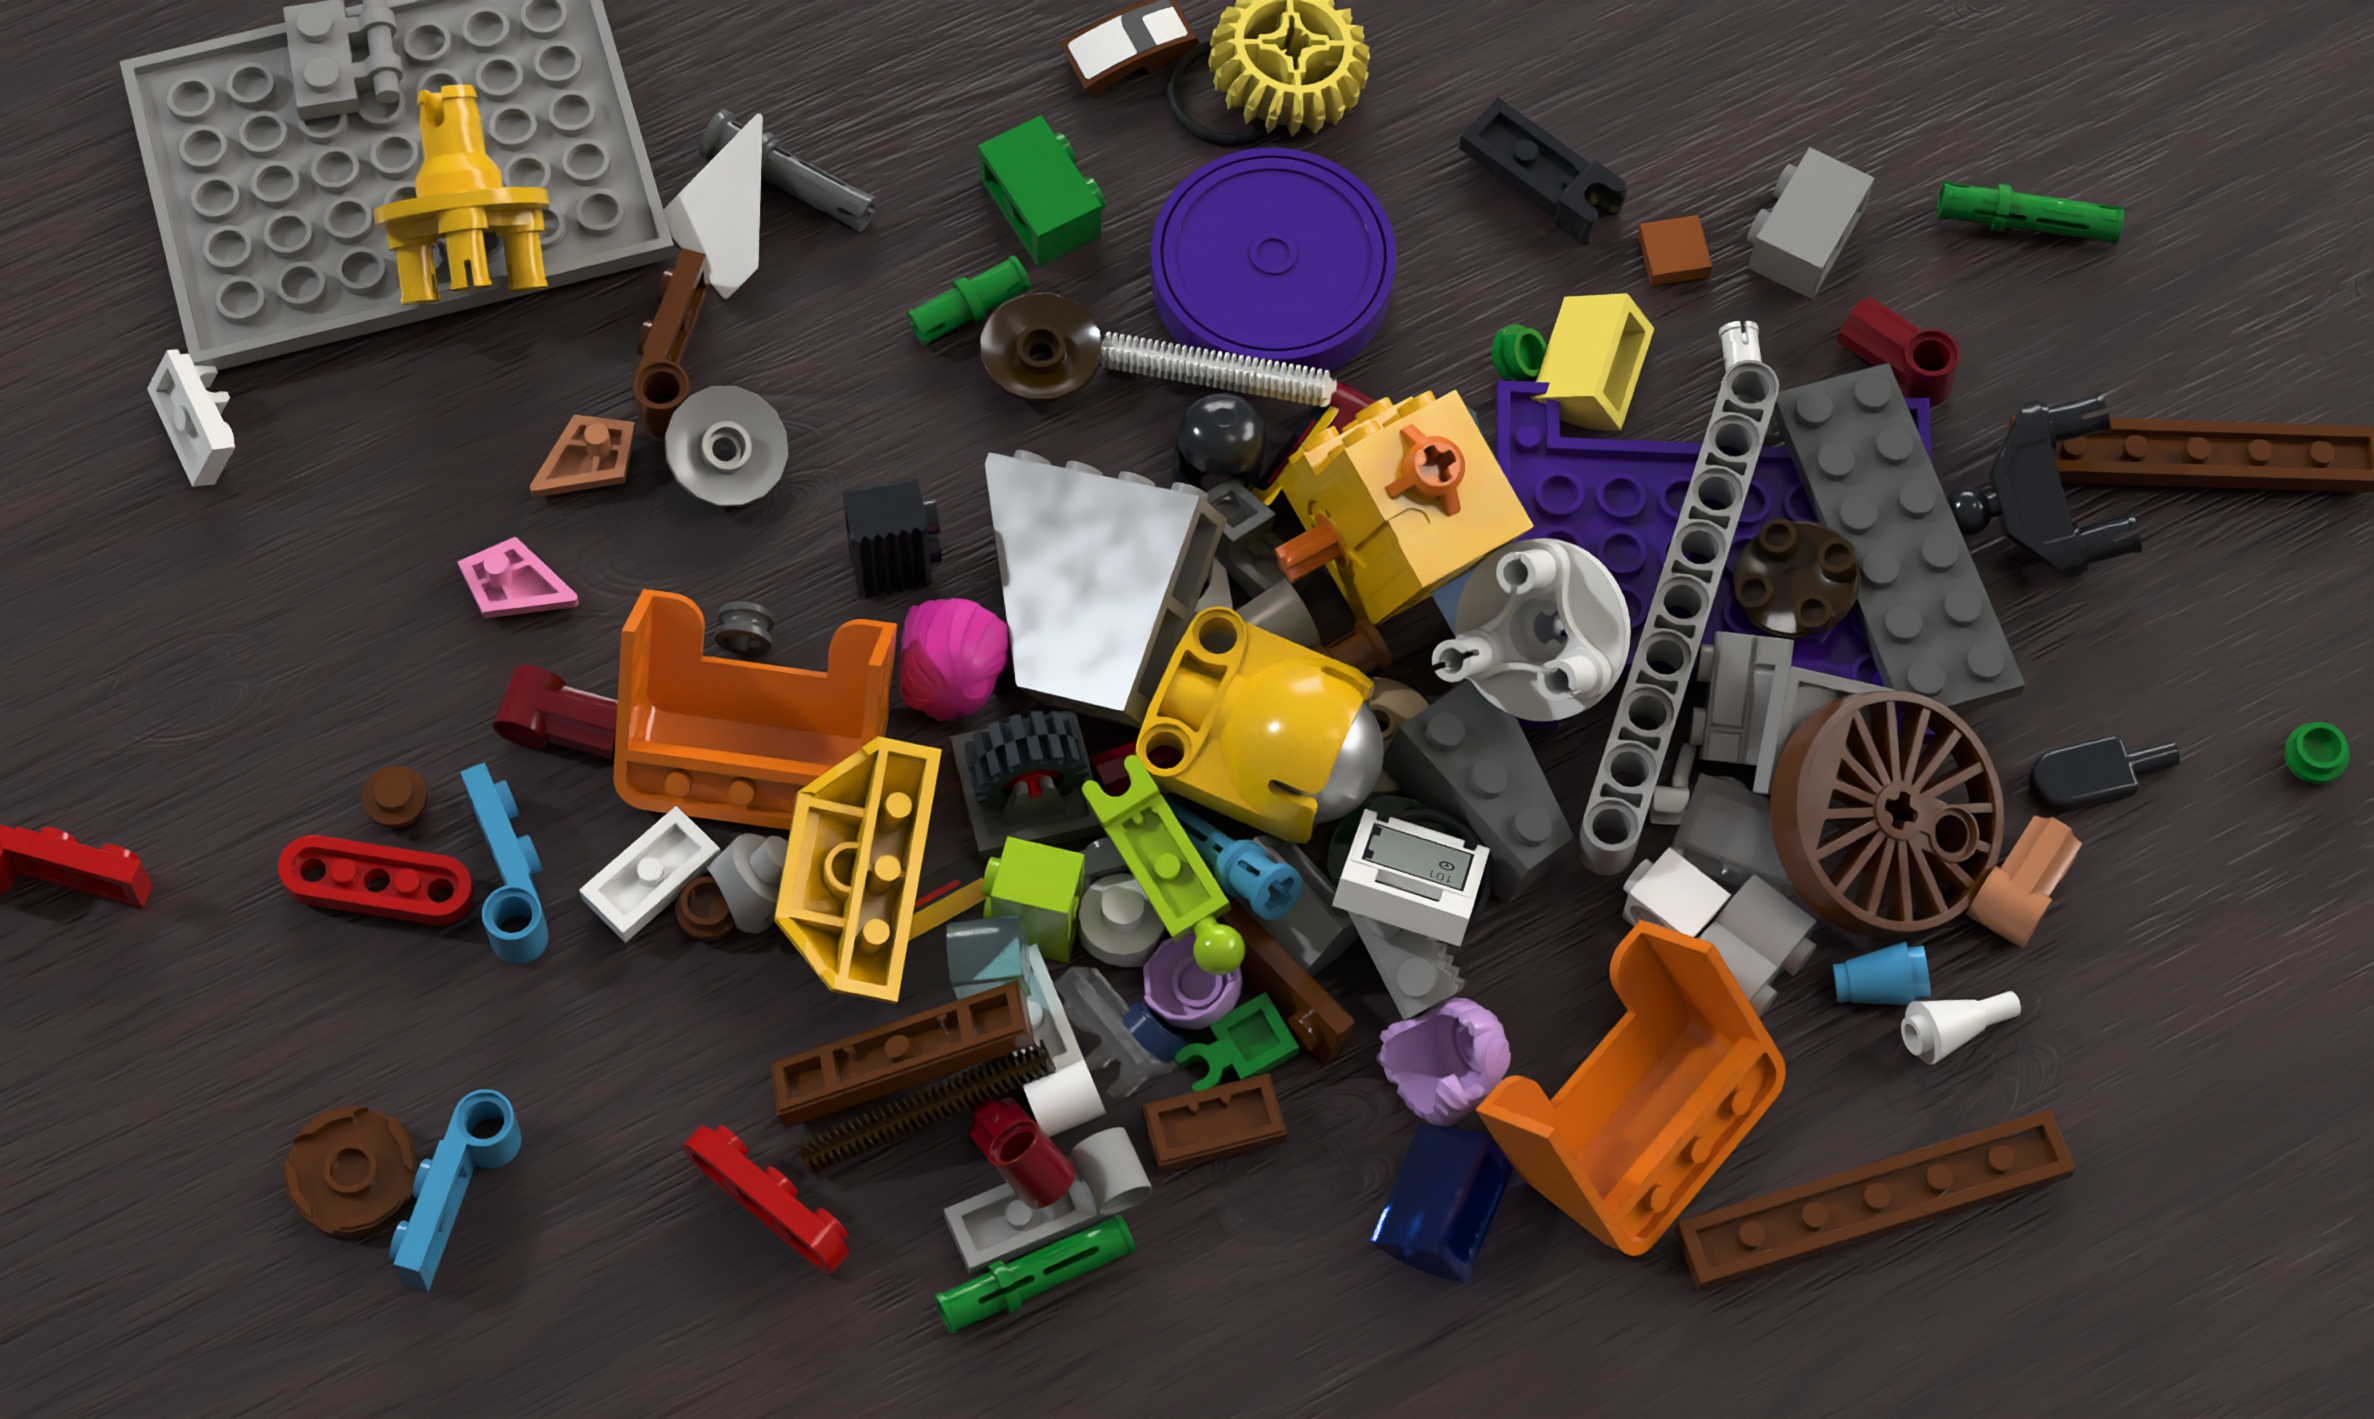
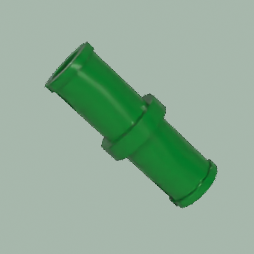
(969, 300)

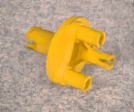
(459, 201)

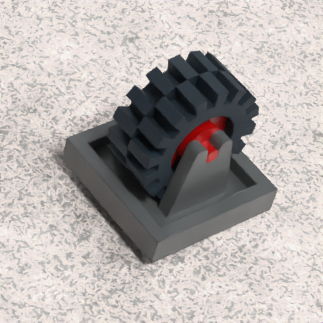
(1025, 781)

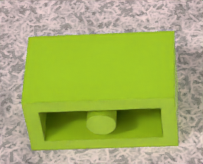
(1042, 888)

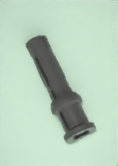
(794, 174)

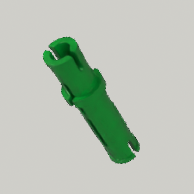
(2029, 212)
(962, 1304)

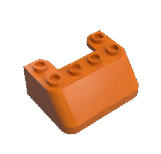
(737, 733)
(1651, 1101)

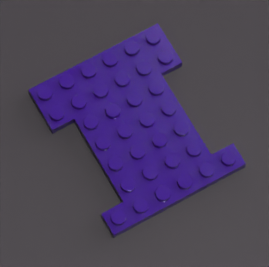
(1624, 508)

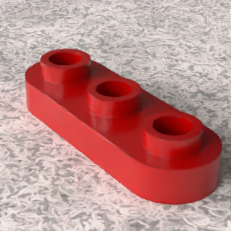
(355, 864)
(768, 1197)

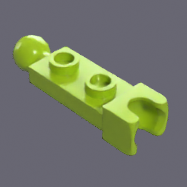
(1168, 868)

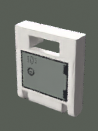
(1415, 862)

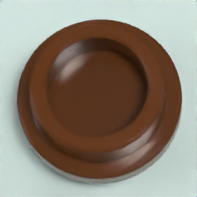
(394, 797)
(703, 910)

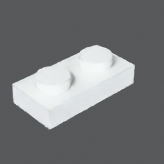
(649, 874)

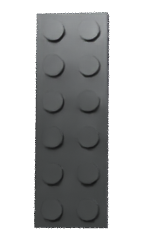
(1918, 582)

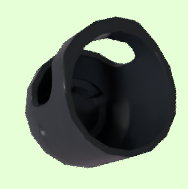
(1221, 438)

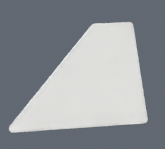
(722, 210)

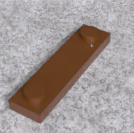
(1304, 1006)
(902, 1054)

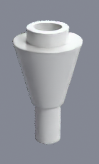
(1942, 1026)

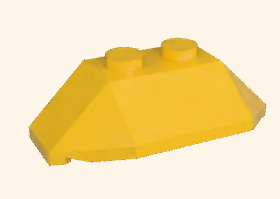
(858, 866)

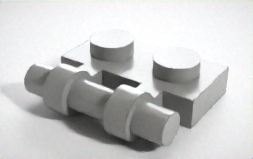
(322, 56)

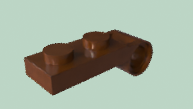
(665, 341)

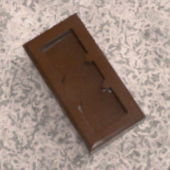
(1214, 1123)

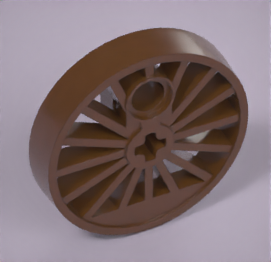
(1881, 785)

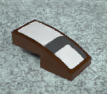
(1134, 37)

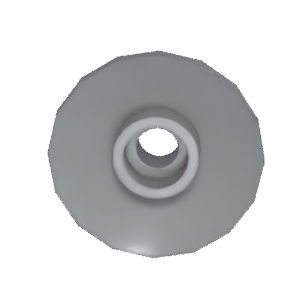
(744, 424)

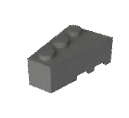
(1480, 768)

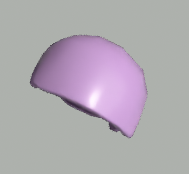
(1183, 991)

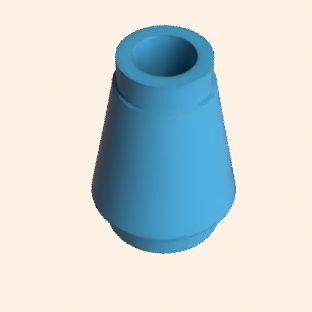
(1884, 976)

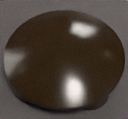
(1796, 578)

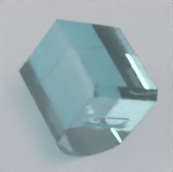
(988, 954)

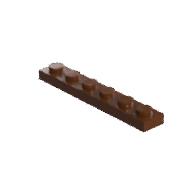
(2221, 455)
(1874, 1200)

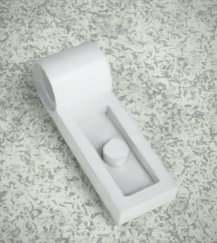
(1068, 1094)

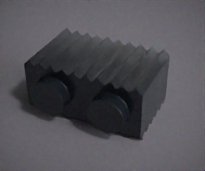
(891, 536)

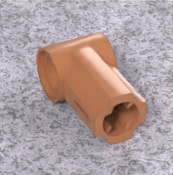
(2020, 891)

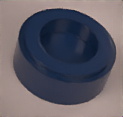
(1153, 1032)

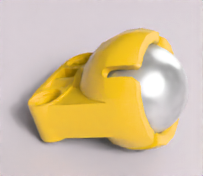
(1263, 729)

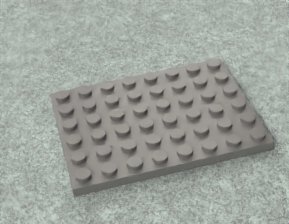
(276, 213)

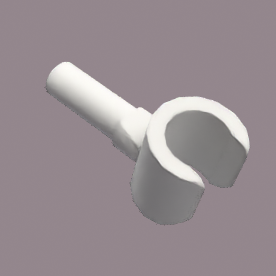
(1668, 802)

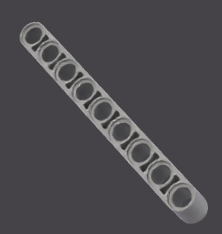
(1671, 638)

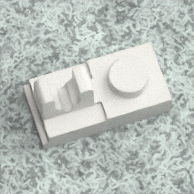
(193, 416)

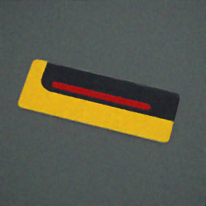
(1315, 422)
(945, 895)

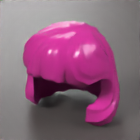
(951, 657)

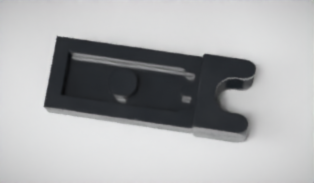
(1544, 169)

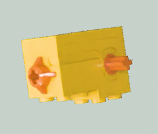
(1398, 504)

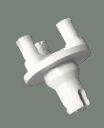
(1513, 625)

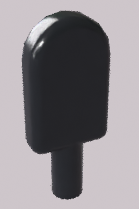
(2095, 772)

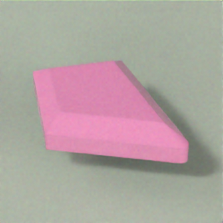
(514, 581)

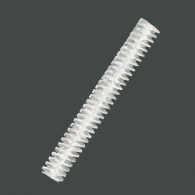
(1217, 371)

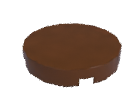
(351, 1172)

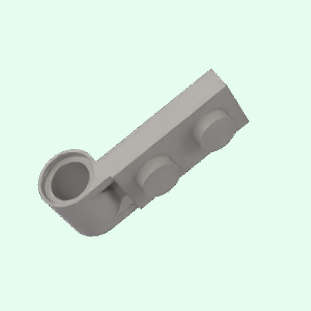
(1002, 1227)

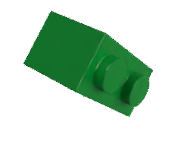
(1041, 190)

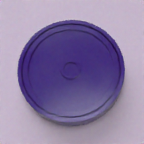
(1273, 260)

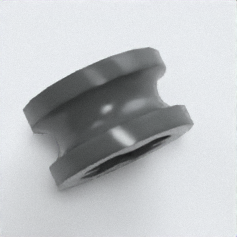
(745, 628)

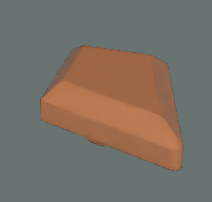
(586, 456)

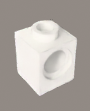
(1673, 895)

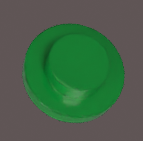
(1518, 353)
(2317, 753)

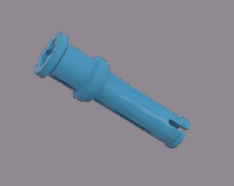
(1241, 866)

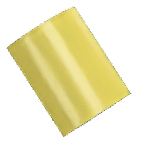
(1595, 359)

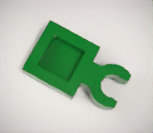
(1247, 1041)

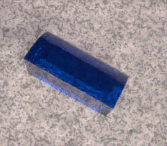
(1443, 1201)

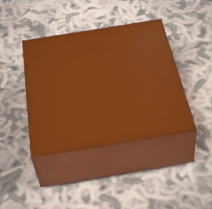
(1674, 250)

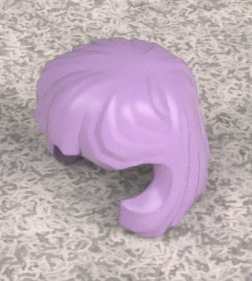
(1445, 1059)

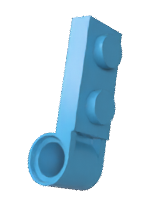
(516, 863)
(444, 1180)

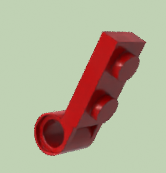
(61, 860)

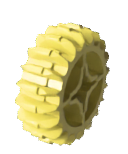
(1263, 75)

